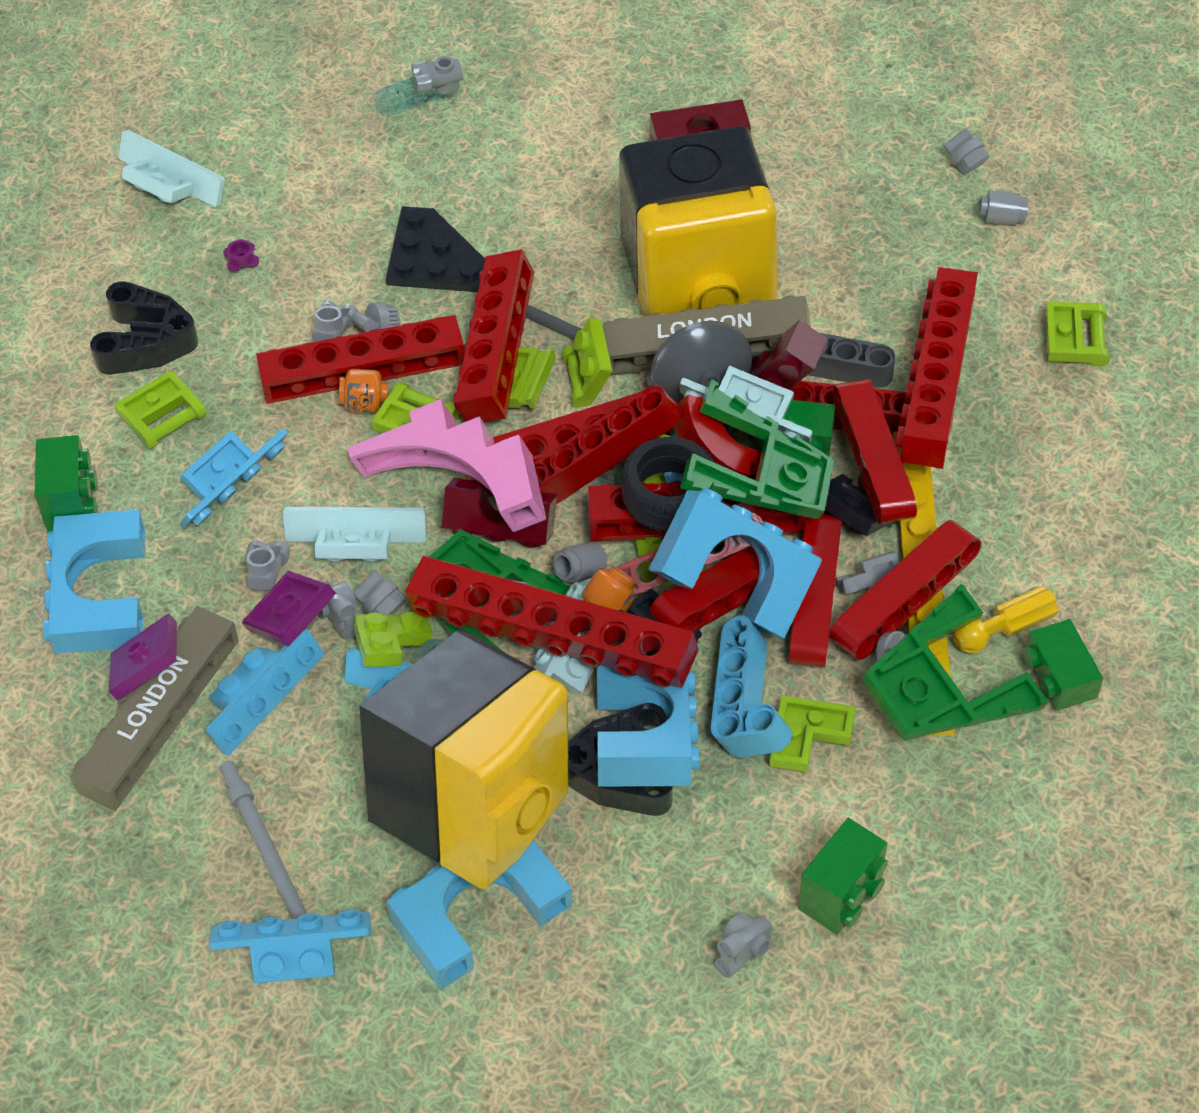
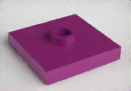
(288, 608)
(143, 657)

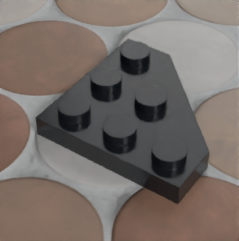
(432, 254)

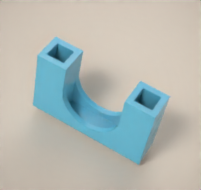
(76, 545)
(784, 565)
(650, 756)
(422, 908)

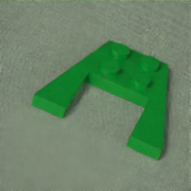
(789, 473)
(482, 556)
(922, 695)

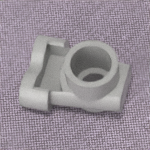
(441, 74)
(332, 320)
(264, 563)
(341, 609)
(741, 941)

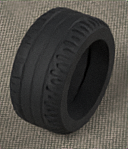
(648, 459)

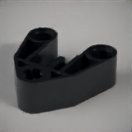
(157, 336)
(584, 751)

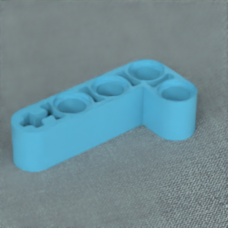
(738, 716)

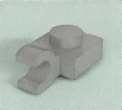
(871, 572)

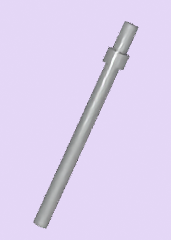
(242, 798)

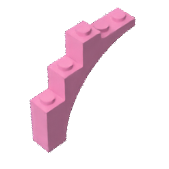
(465, 448)

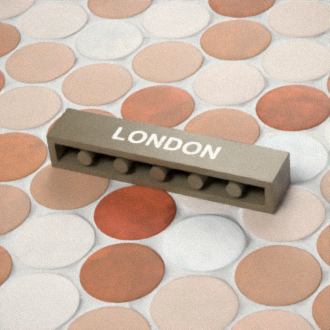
(636, 340)
(154, 711)

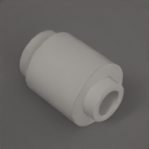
(1003, 208)
(579, 561)

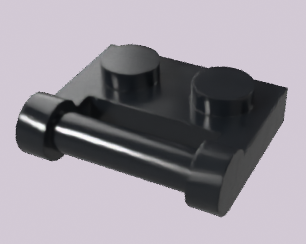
(852, 506)

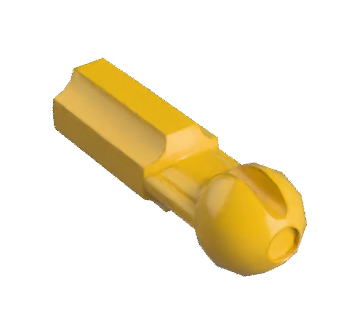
(1009, 619)

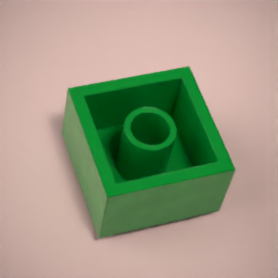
(63, 478)
(843, 877)

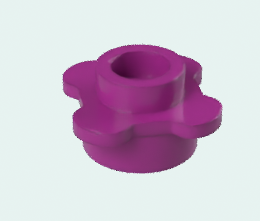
(240, 255)

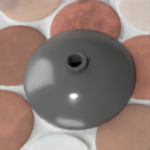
(700, 354)

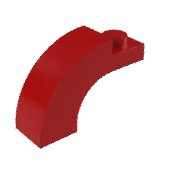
(715, 439)

